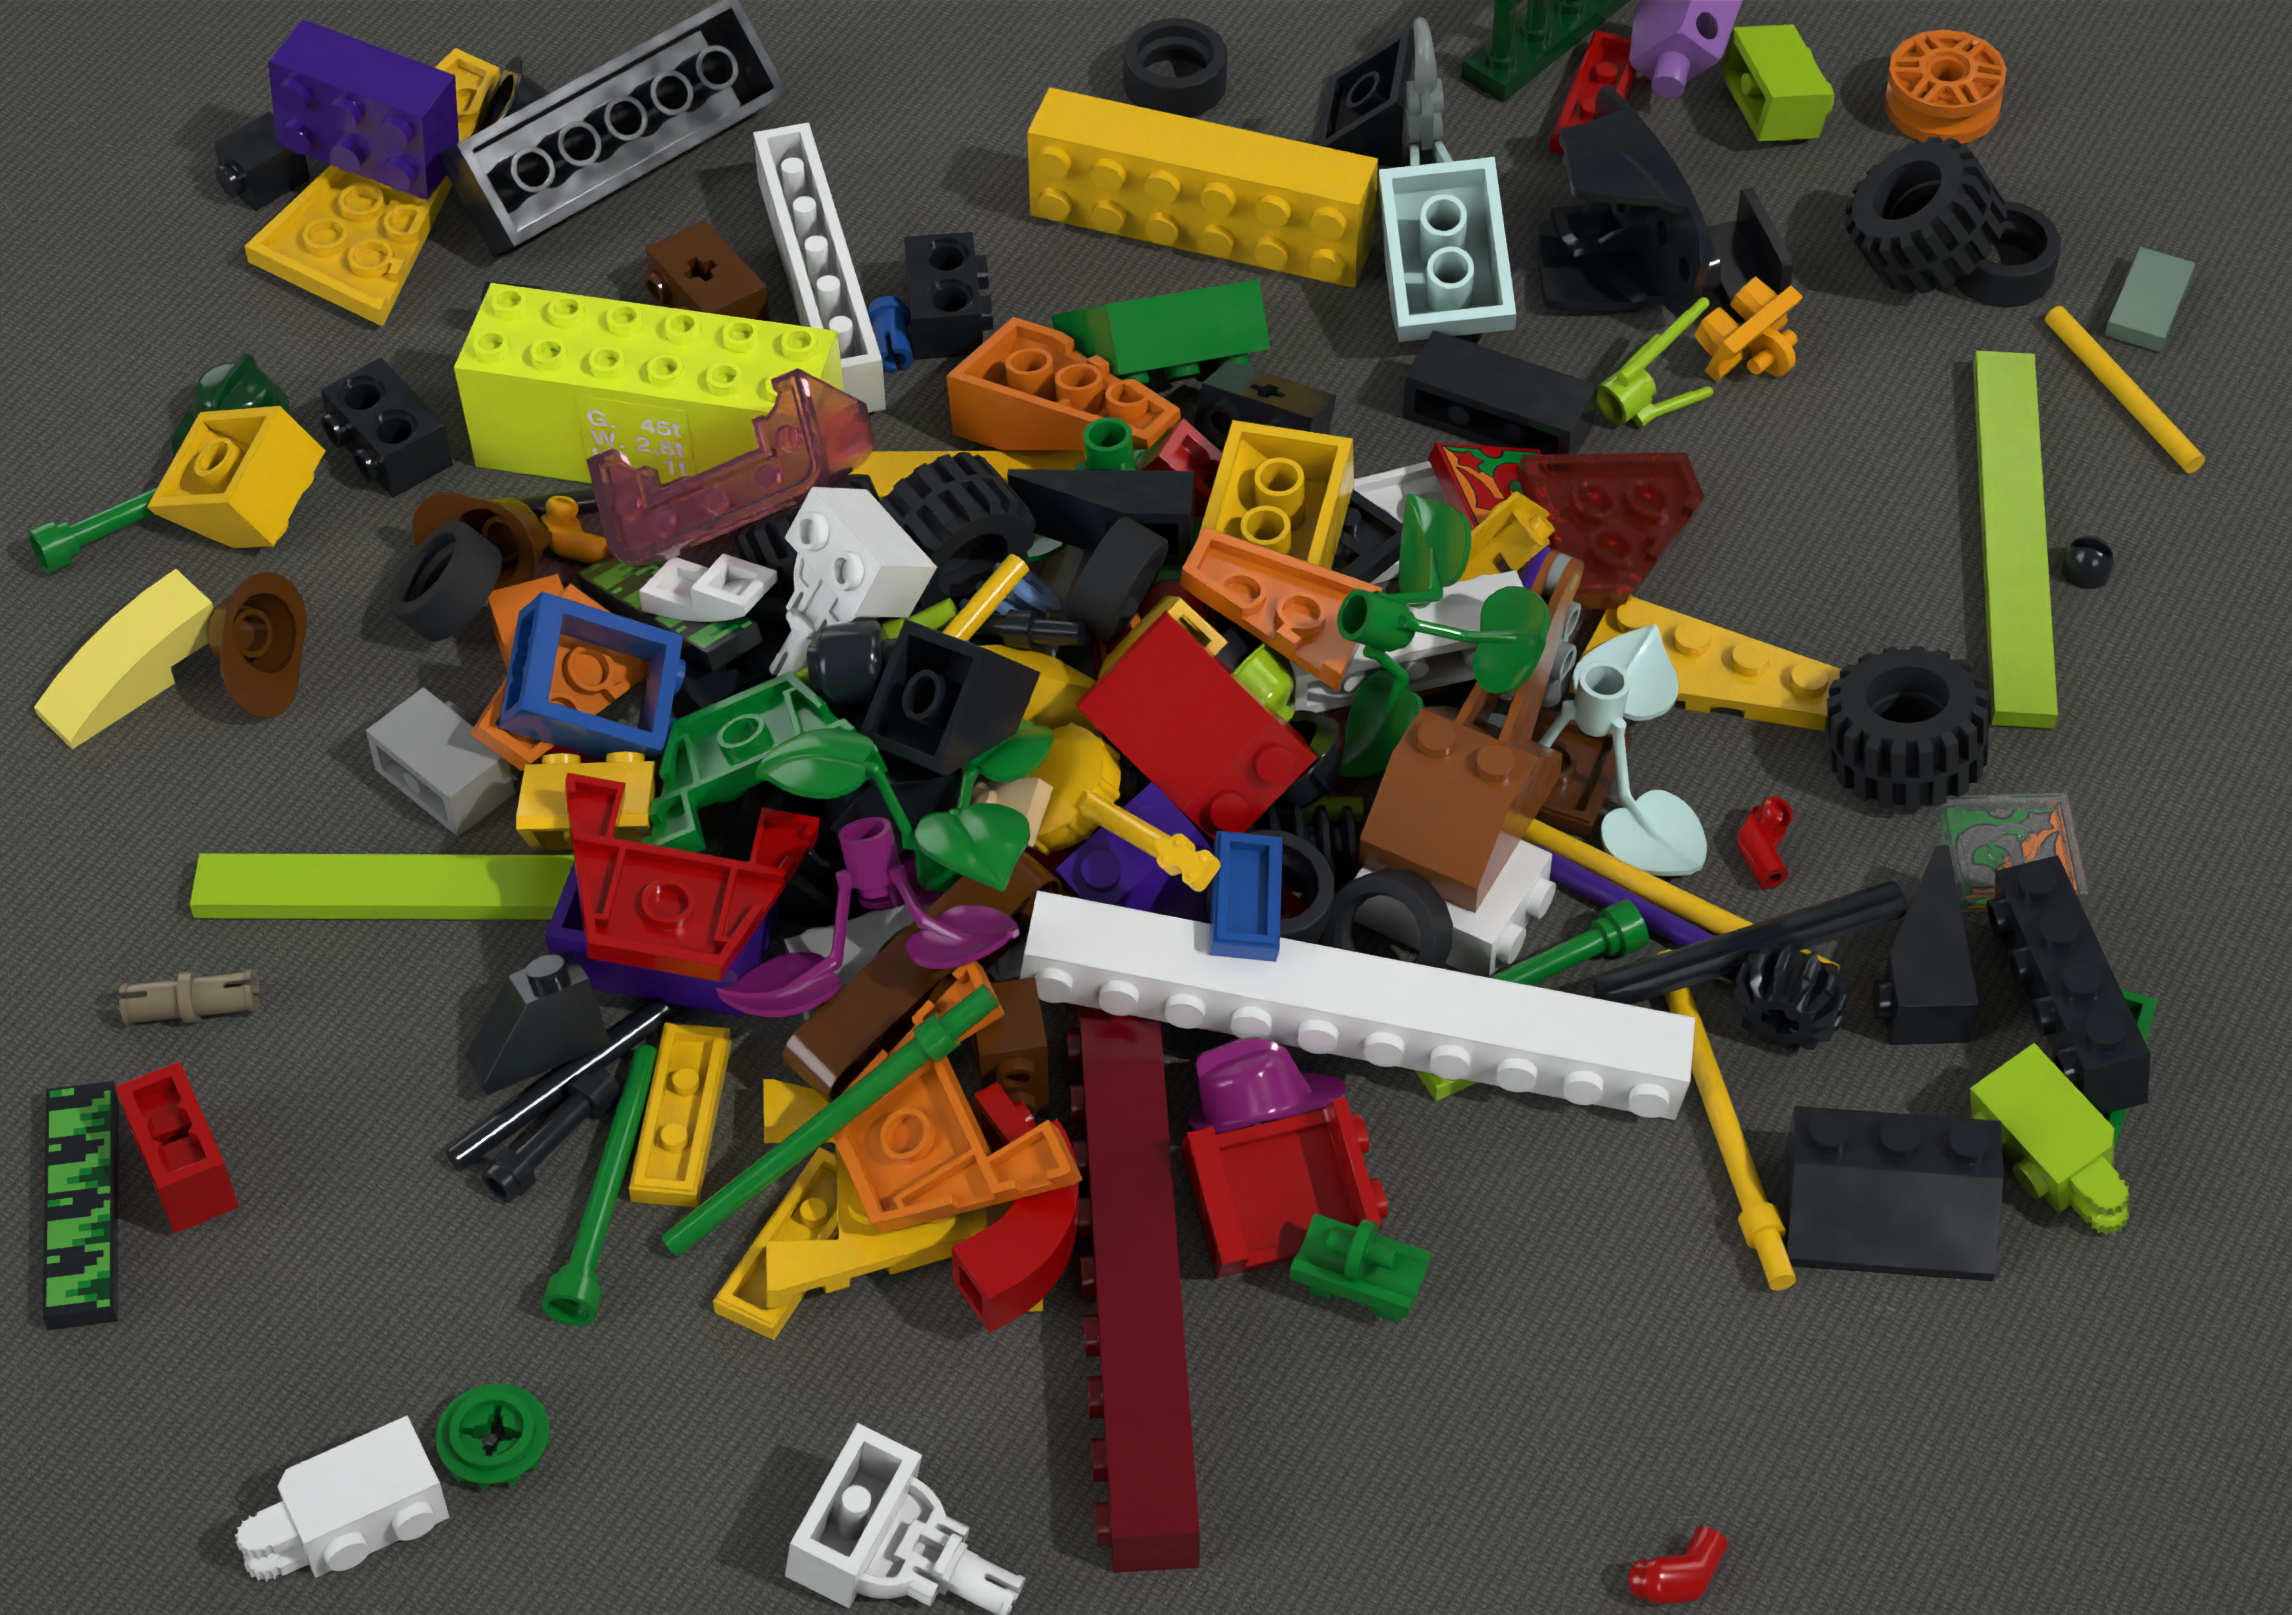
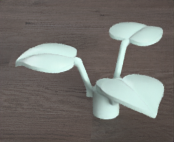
(1637, 682)

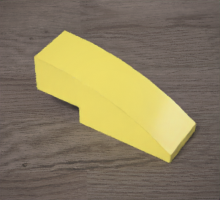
(127, 660)

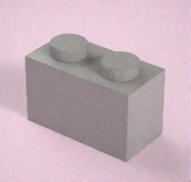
(437, 763)

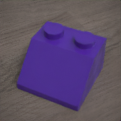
(1124, 876)

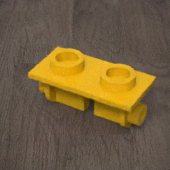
(1512, 531)

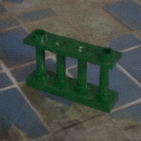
(1532, 41)

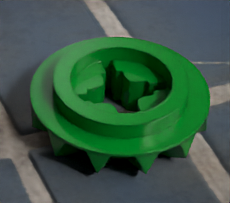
(473, 1417)

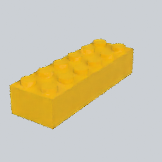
(1202, 187)

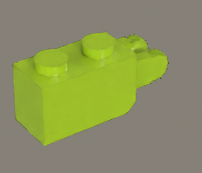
(2054, 1139)

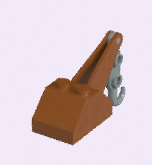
(1466, 788)

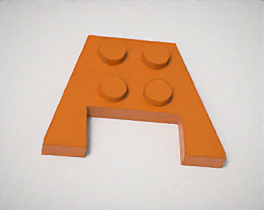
(922, 1150)

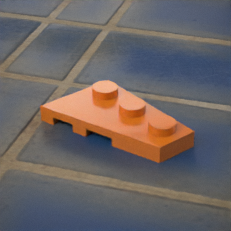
(1276, 600)
(582, 679)

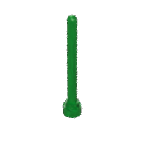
(58, 543)
(1616, 931)
(575, 1291)

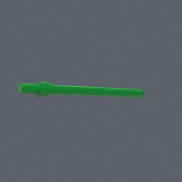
(933, 1039)

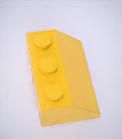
(1283, 490)

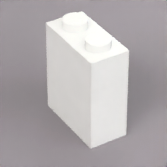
(1483, 937)

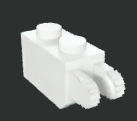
(346, 1505)

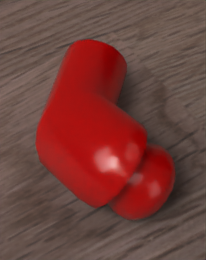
(1760, 838)

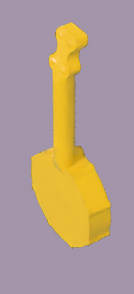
(1083, 796)

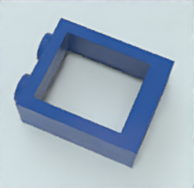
(532, 666)

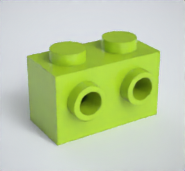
(1776, 82)

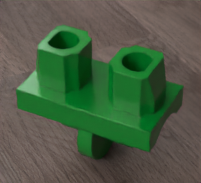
(1360, 1266)

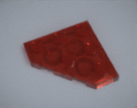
(1612, 514)

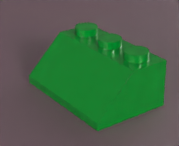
(1171, 330)

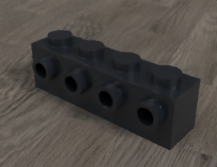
(2069, 984)

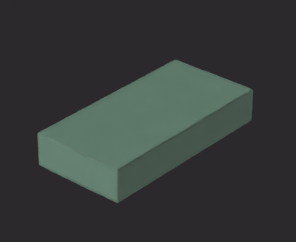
(2150, 299)

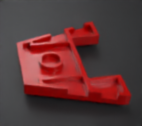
(671, 904)

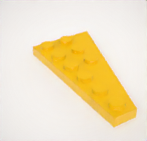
(360, 237)

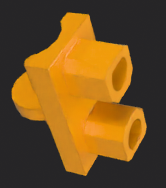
(1758, 336)

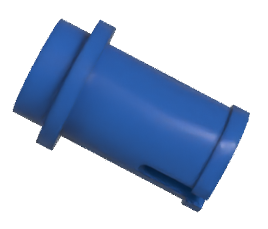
(889, 323)

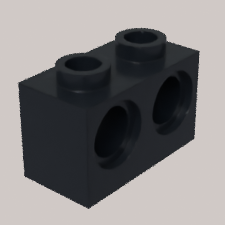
(945, 295)
(385, 428)

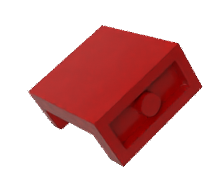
(1269, 1179)

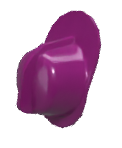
(1256, 1083)

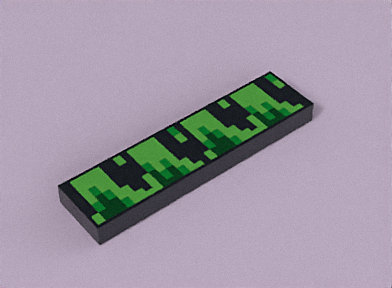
(708, 643)
(81, 1206)

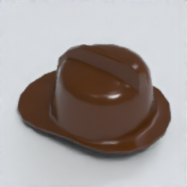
(500, 520)
(260, 643)

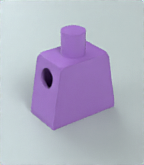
(1679, 40)

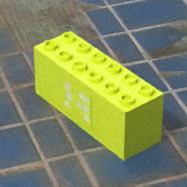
(581, 374)

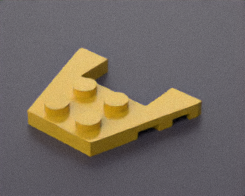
(860, 1247)

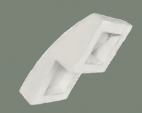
(706, 594)

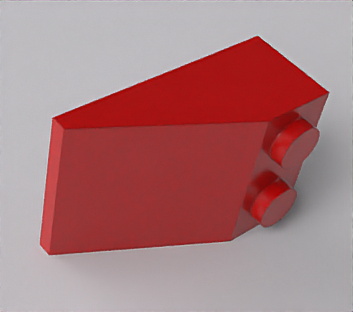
(1196, 729)

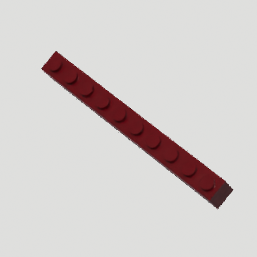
(1137, 1292)

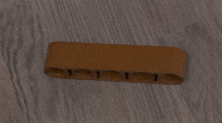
(880, 1000)

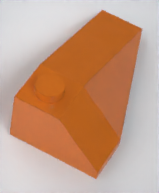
(1040, 393)

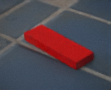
(1603, 64)

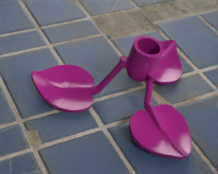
(882, 880)

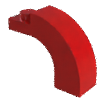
(1028, 1248)

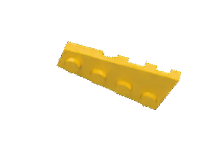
(1728, 667)

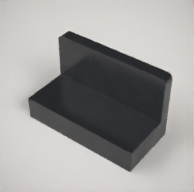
(1749, 250)

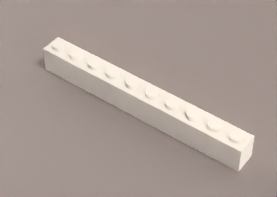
(1362, 1007)

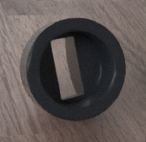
(2088, 562)

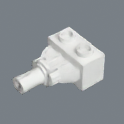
(847, 568)
(889, 1536)

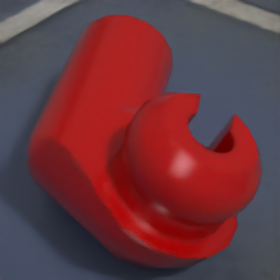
(1679, 1576)

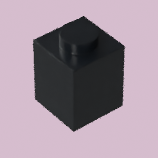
(257, 165)

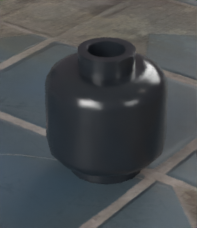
(849, 661)

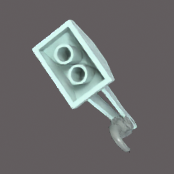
(1442, 224)

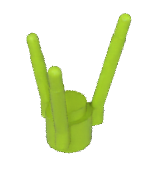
(1631, 388)

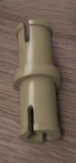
(189, 997)

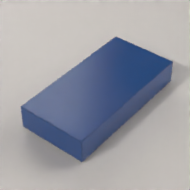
(1246, 896)

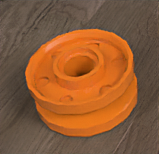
(1945, 86)

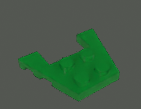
(719, 747)

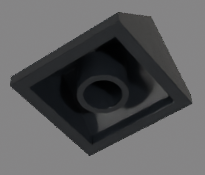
(1369, 102)

